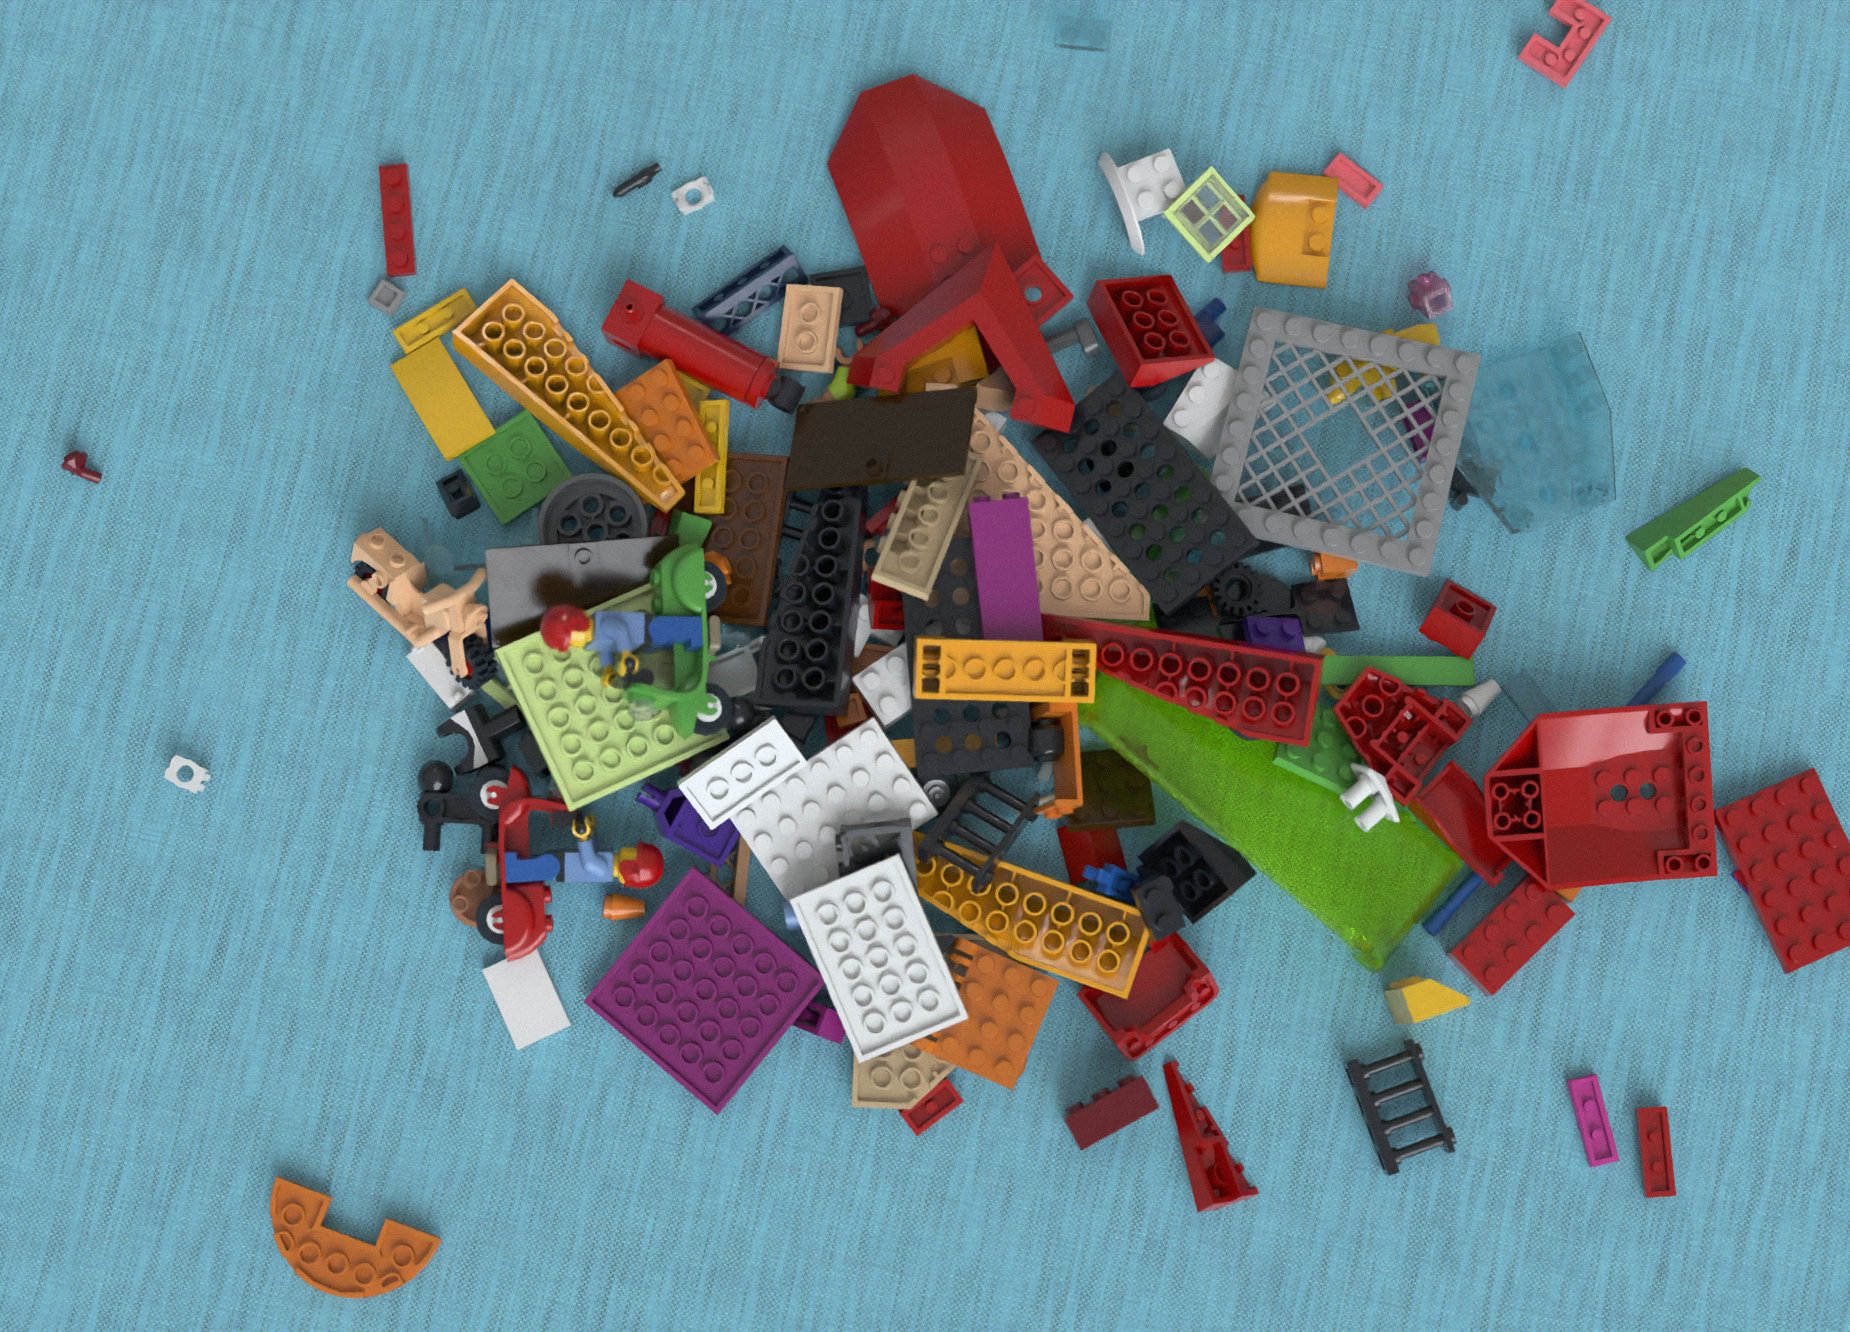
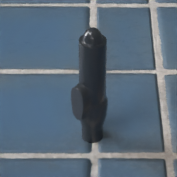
(638, 181)

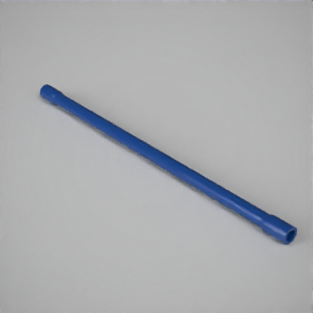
(1444, 912)

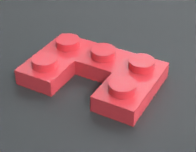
(1562, 62)

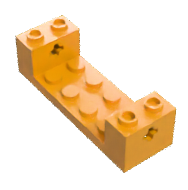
(1004, 669)

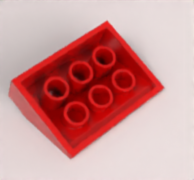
(1148, 328)

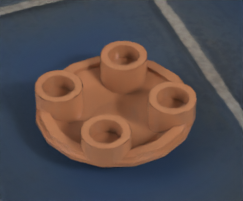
(468, 894)

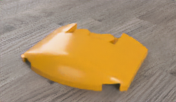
(1293, 229)
(956, 363)

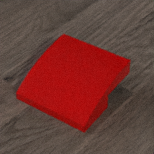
(884, 606)
(932, 1107)

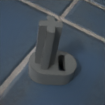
(1080, 333)

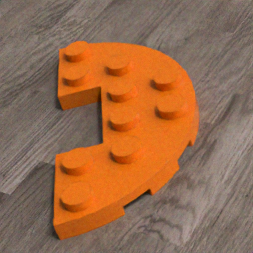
(340, 1261)

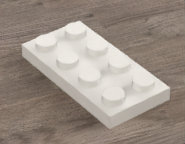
(742, 772)

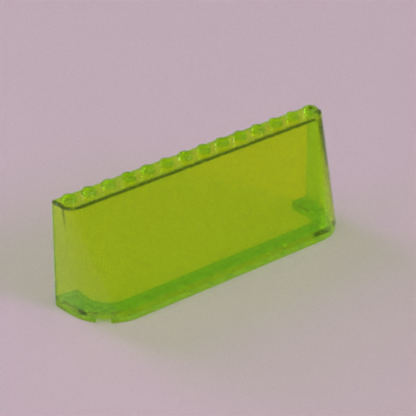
(1294, 831)

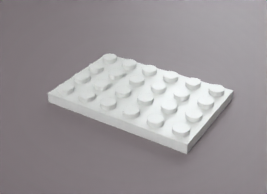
(845, 783)
(879, 958)

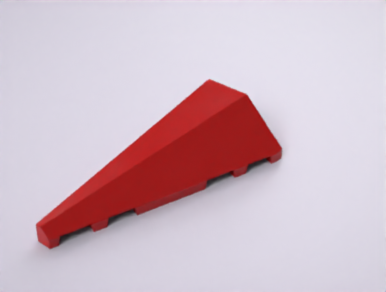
(1210, 1167)

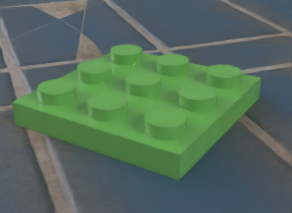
(515, 467)
(1326, 757)

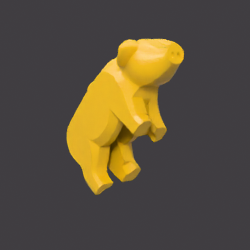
(1422, 332)

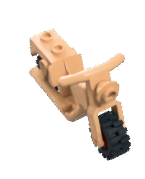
(395, 577)

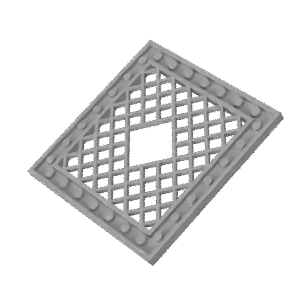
(1377, 349)

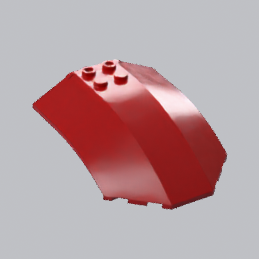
(925, 189)

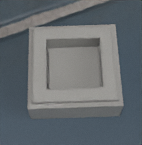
(387, 298)

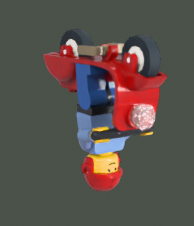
(519, 912)

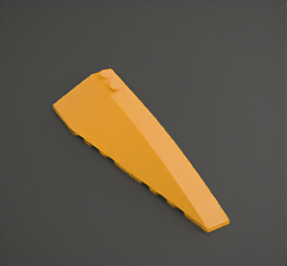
(541, 368)

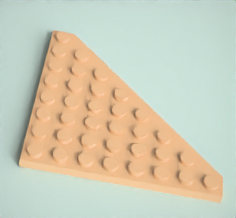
(1071, 562)

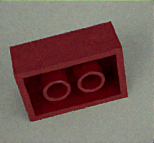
(1110, 1111)

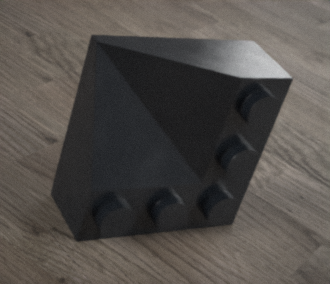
(1199, 866)

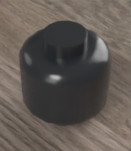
(1046, 741)

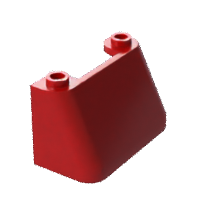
(1163, 996)

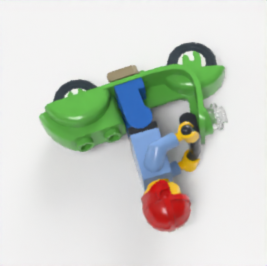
(682, 595)

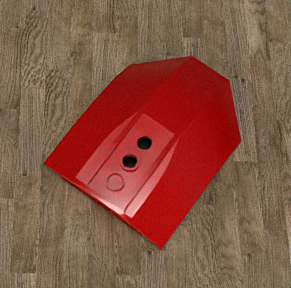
(1555, 808)

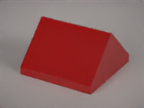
(1090, 849)

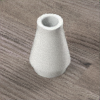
(1477, 699)

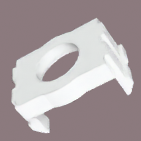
(701, 185)
(195, 783)

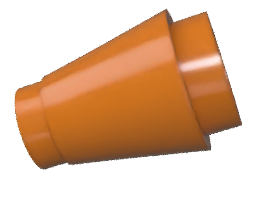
(622, 907)

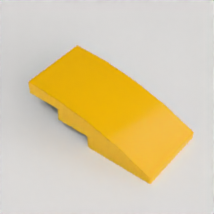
(442, 399)

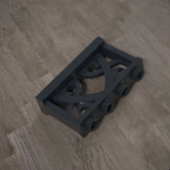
(902, 844)

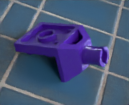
(683, 825)

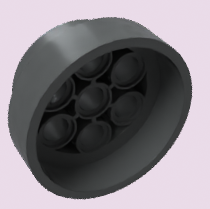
(569, 502)

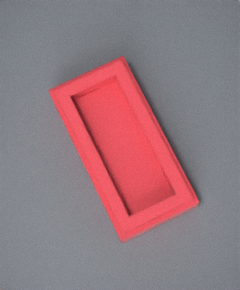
(1353, 180)

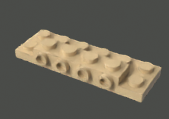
(923, 530)

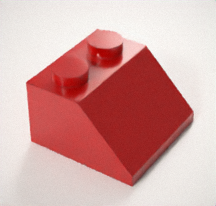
(1458, 619)

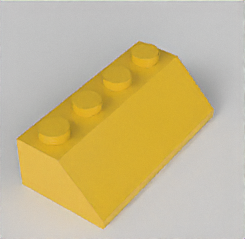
(1419, 999)

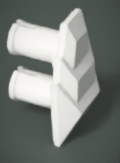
(1375, 786)

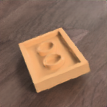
(809, 328)

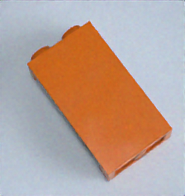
(1068, 768)

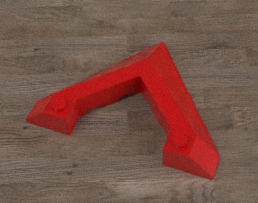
(983, 296)

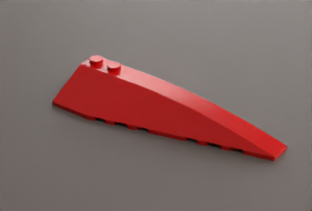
(1236, 683)

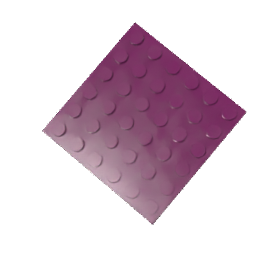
(706, 990)

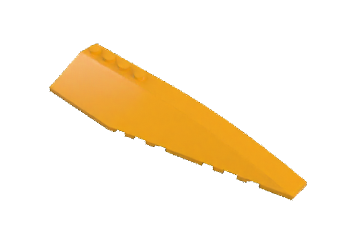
(1040, 919)

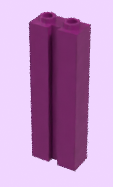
(1004, 568)

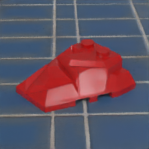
(1398, 729)

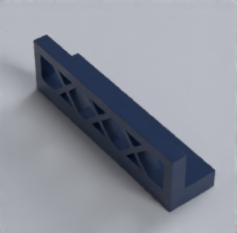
(747, 284)

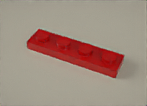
(397, 220)

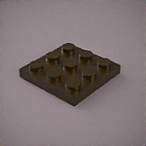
(1112, 794)

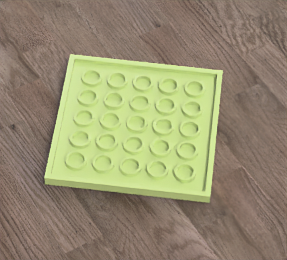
(587, 727)

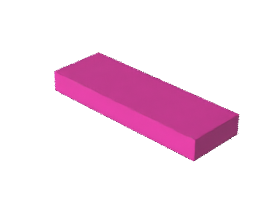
(1592, 1120)

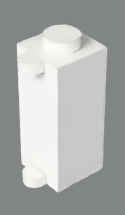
(432, 666)

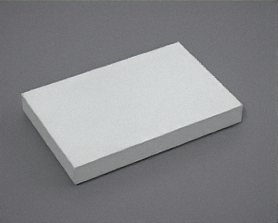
(527, 999)

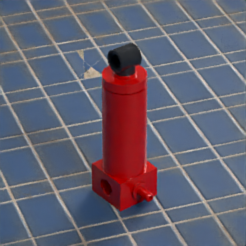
(646, 326)

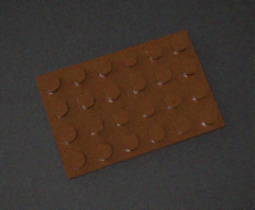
(746, 534)

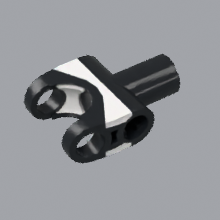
(482, 734)

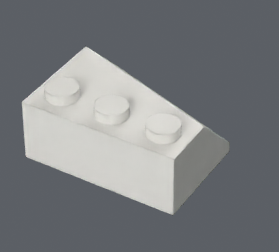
(1203, 407)

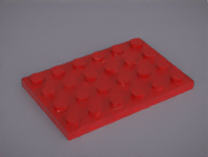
(1792, 866)

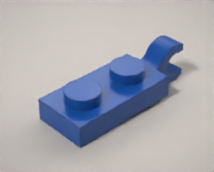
(1113, 882)

